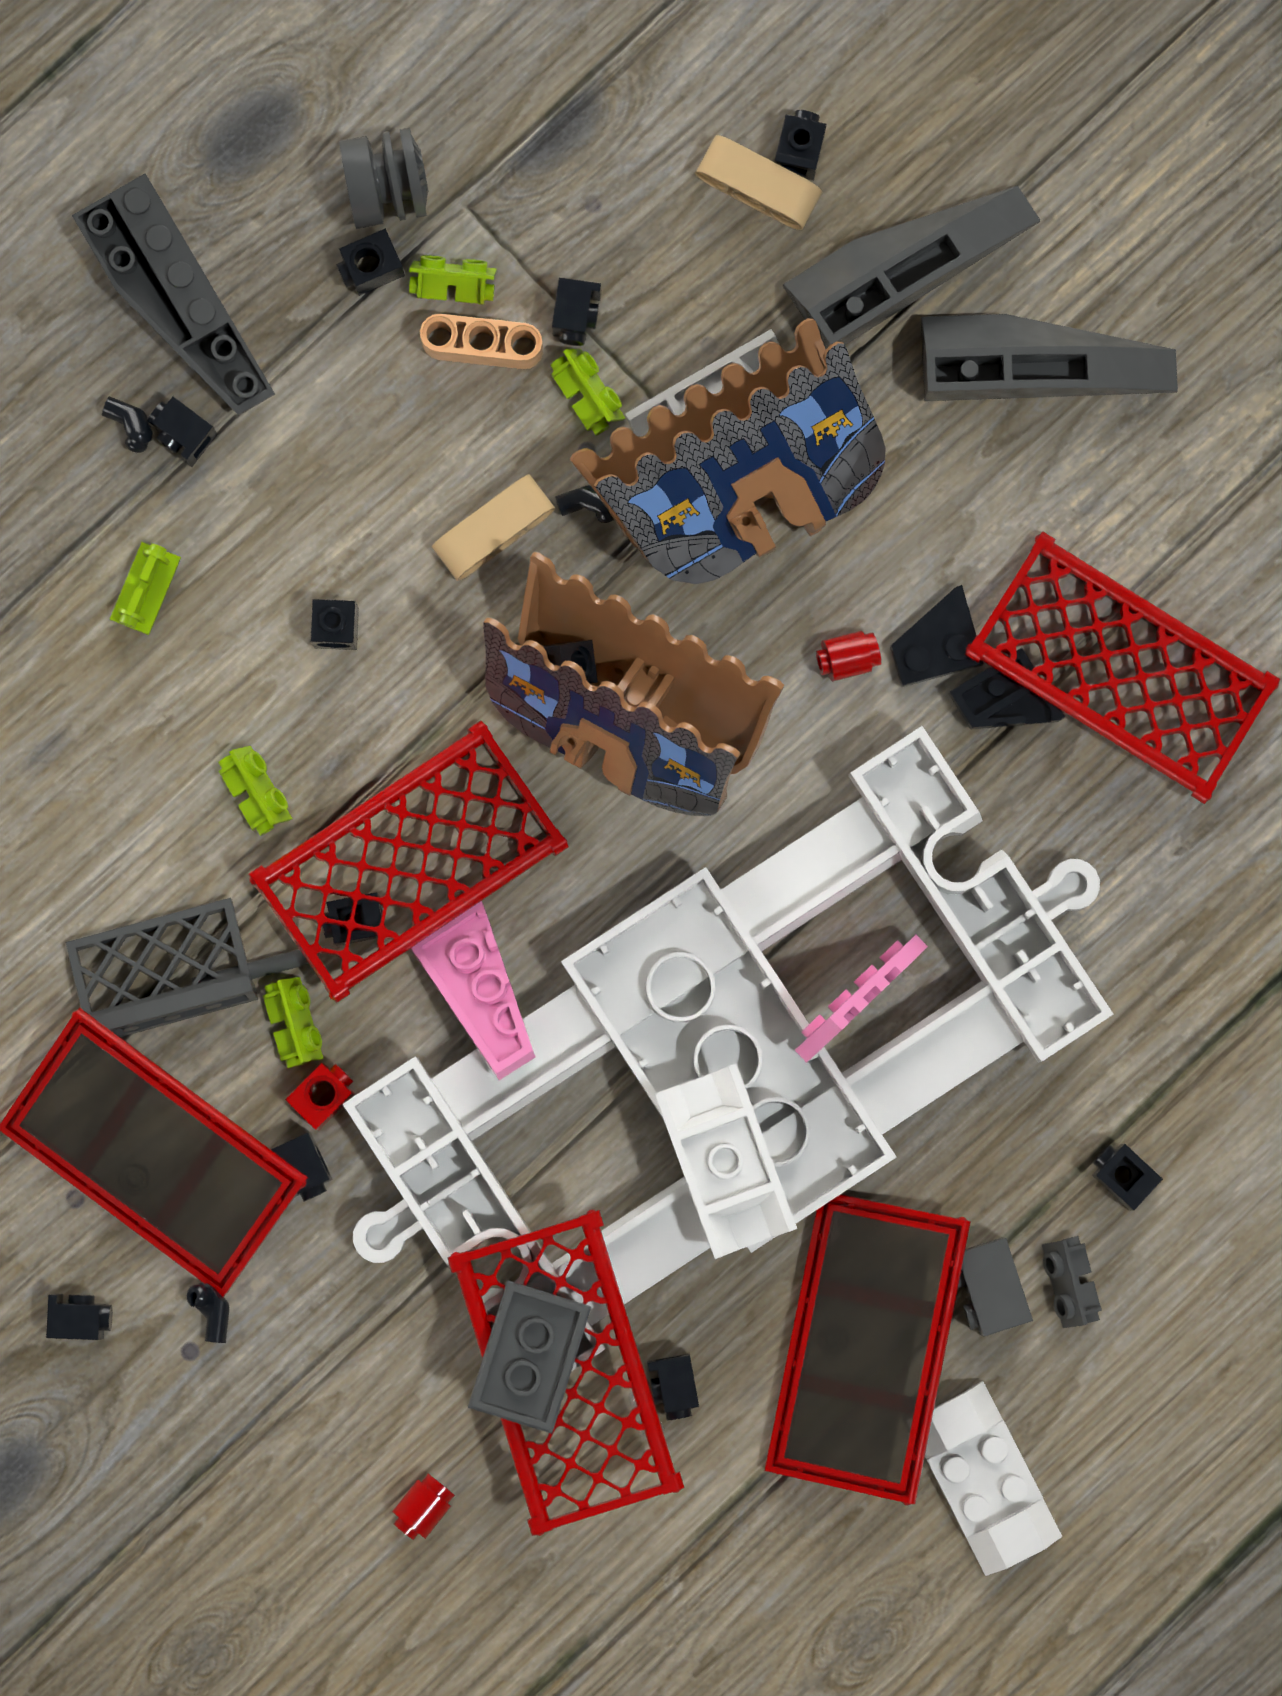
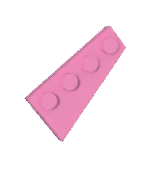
(475, 985)
(848, 1006)

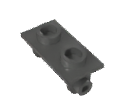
(1073, 1302)

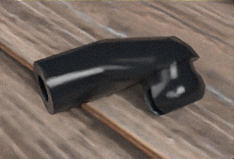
(134, 423)
(583, 498)
(213, 1307)

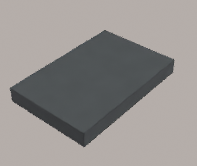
(529, 1356)

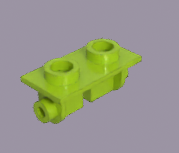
(468, 278)
(580, 375)
(145, 588)
(247, 771)
(290, 1002)

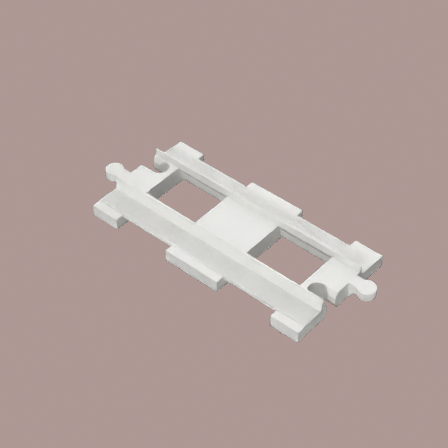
(693, 993)

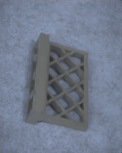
(180, 1002)

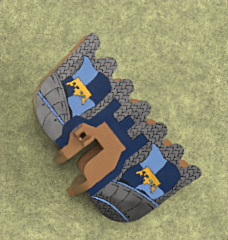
(777, 433)
(707, 705)

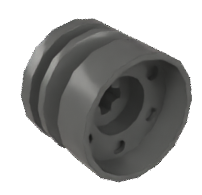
(383, 178)

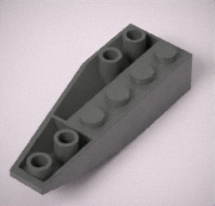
(904, 262)
(169, 289)
(1035, 359)

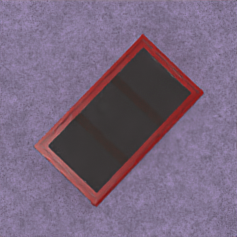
(152, 1152)
(868, 1347)

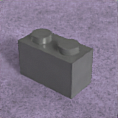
(993, 1288)

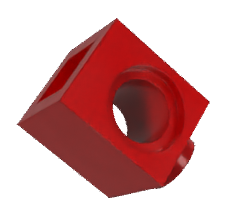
(302, 1099)

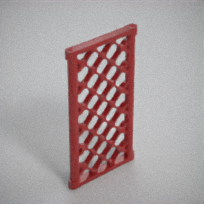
(1129, 600)
(477, 736)
(669, 1479)

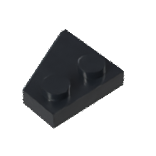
(936, 642)
(998, 701)

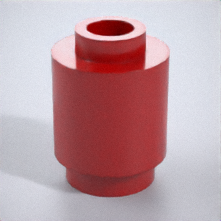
(848, 655)
(422, 1507)

